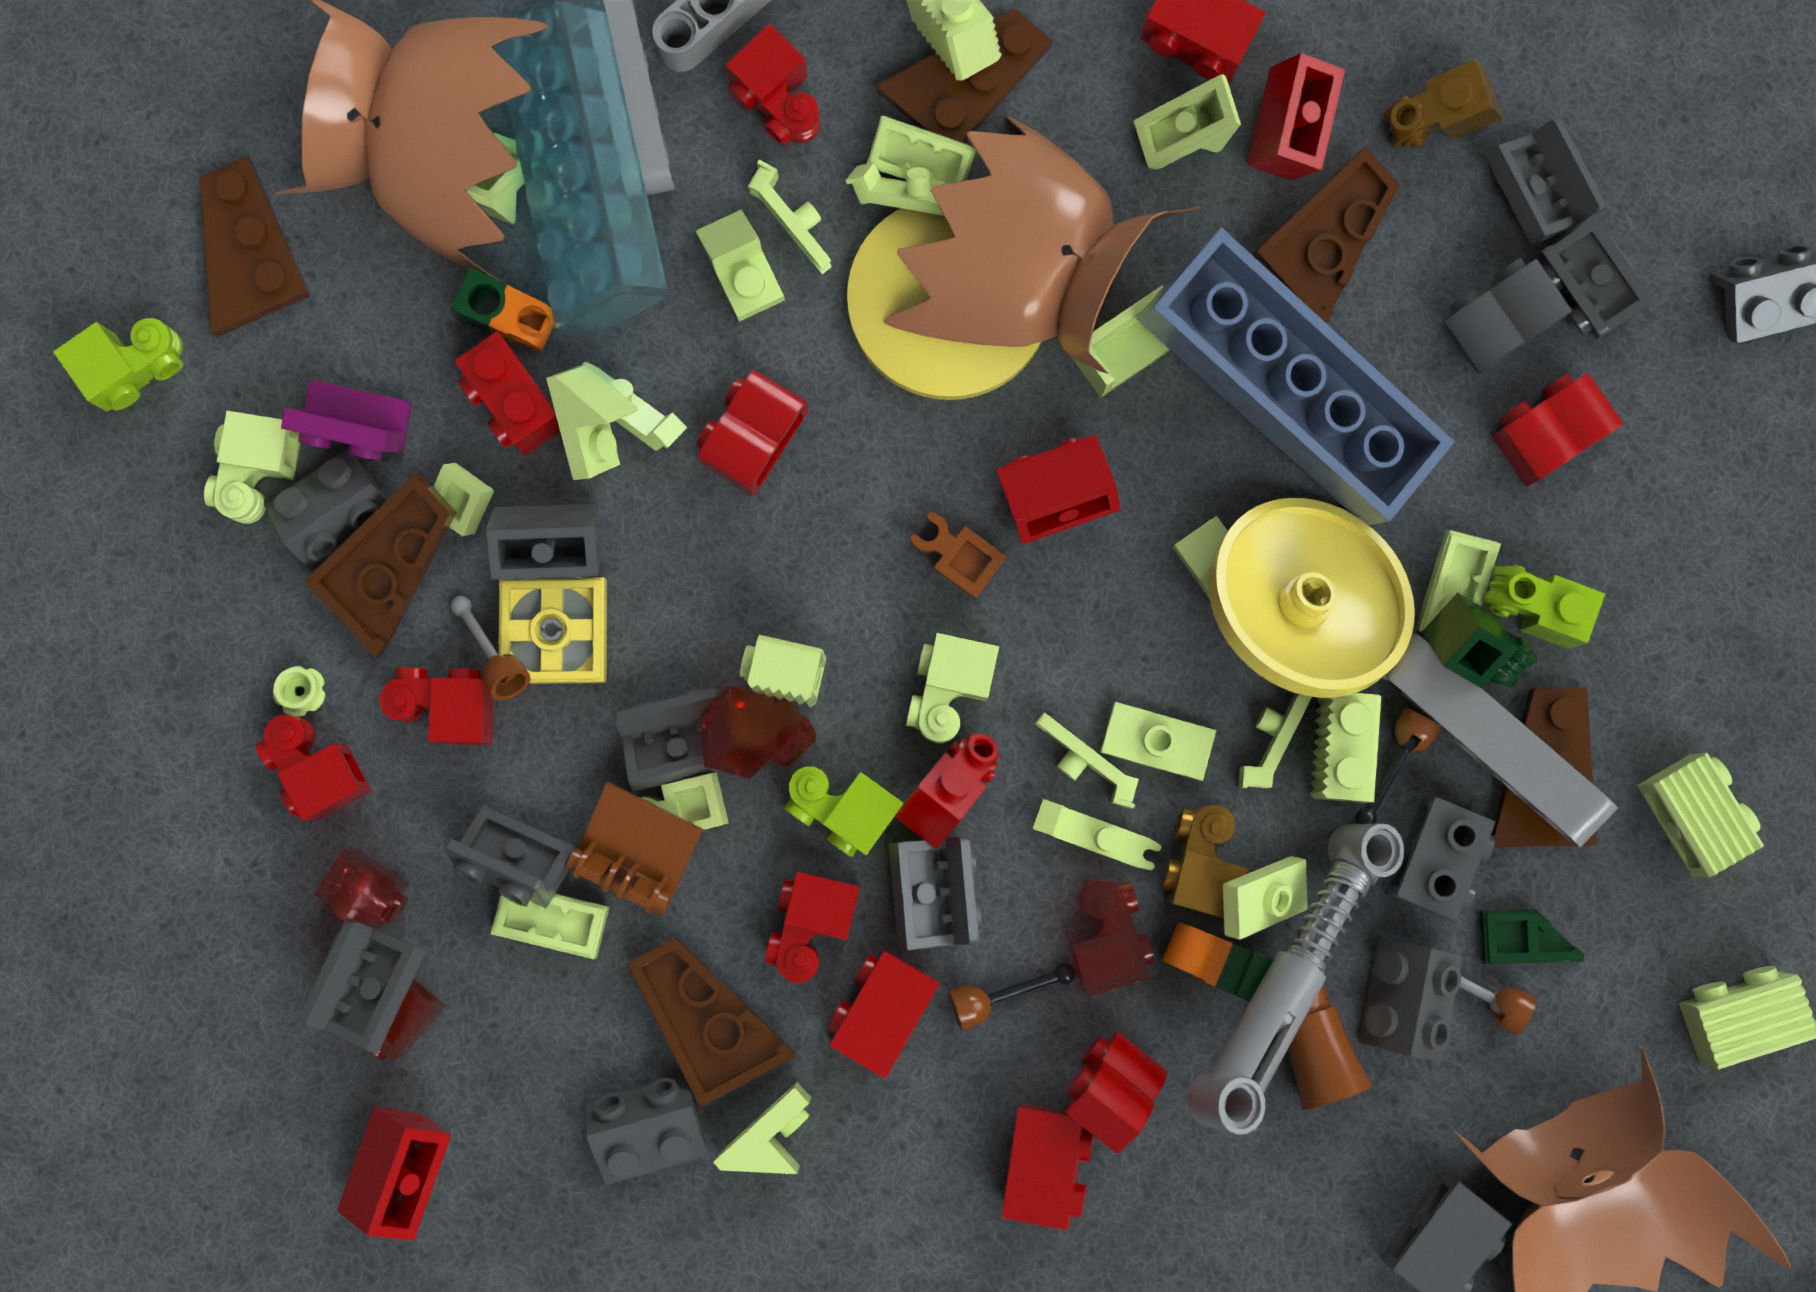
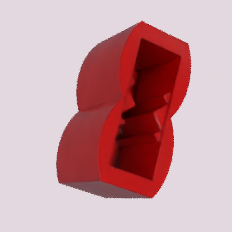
(1557, 428)
(751, 431)
(1115, 1090)

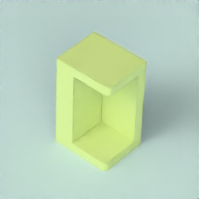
(1122, 348)

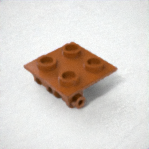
(635, 849)

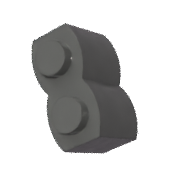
(1508, 314)

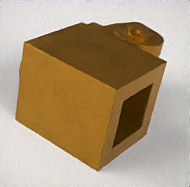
(1454, 102)
(1198, 873)

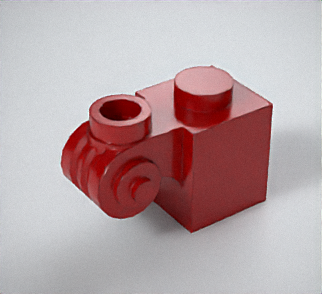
(764, 78)
(457, 705)
(315, 782)
(950, 788)
(812, 908)

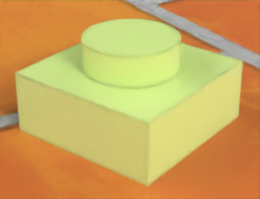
(465, 495)

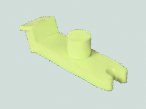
(909, 194)
(796, 222)
(647, 422)
(1282, 729)
(1082, 755)
(1094, 835)

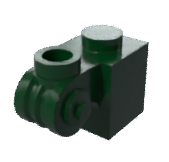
(1477, 645)

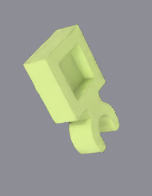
(694, 800)

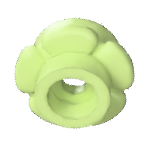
(287, 684)

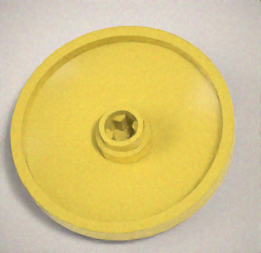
(918, 363)
(1311, 597)

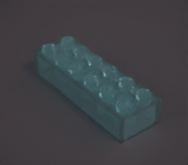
(582, 169)

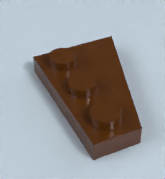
(954, 107)
(1326, 235)
(245, 250)
(383, 563)
(1561, 722)
(705, 1023)

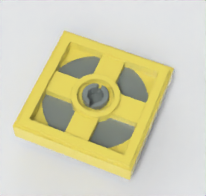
(555, 628)

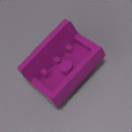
(350, 416)

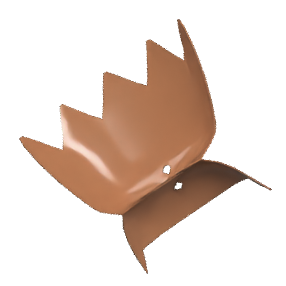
(429, 118)
(1005, 266)
(1633, 1210)

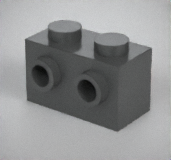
(544, 541)
(1442, 859)
(1446, 1239)

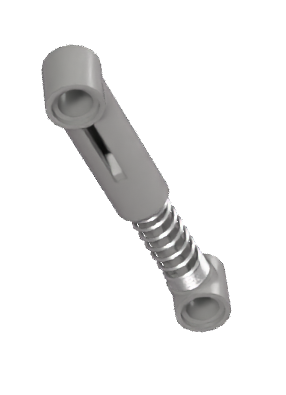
(1291, 983)

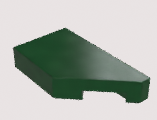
(1523, 937)

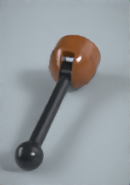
(1413, 734)
(975, 1005)

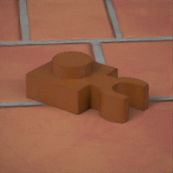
(964, 560)

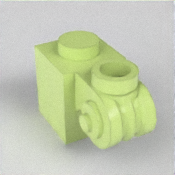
(248, 451)
(953, 670)

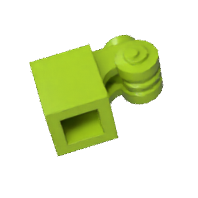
(114, 374)
(1551, 607)
(854, 817)

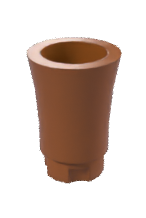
(1324, 1058)

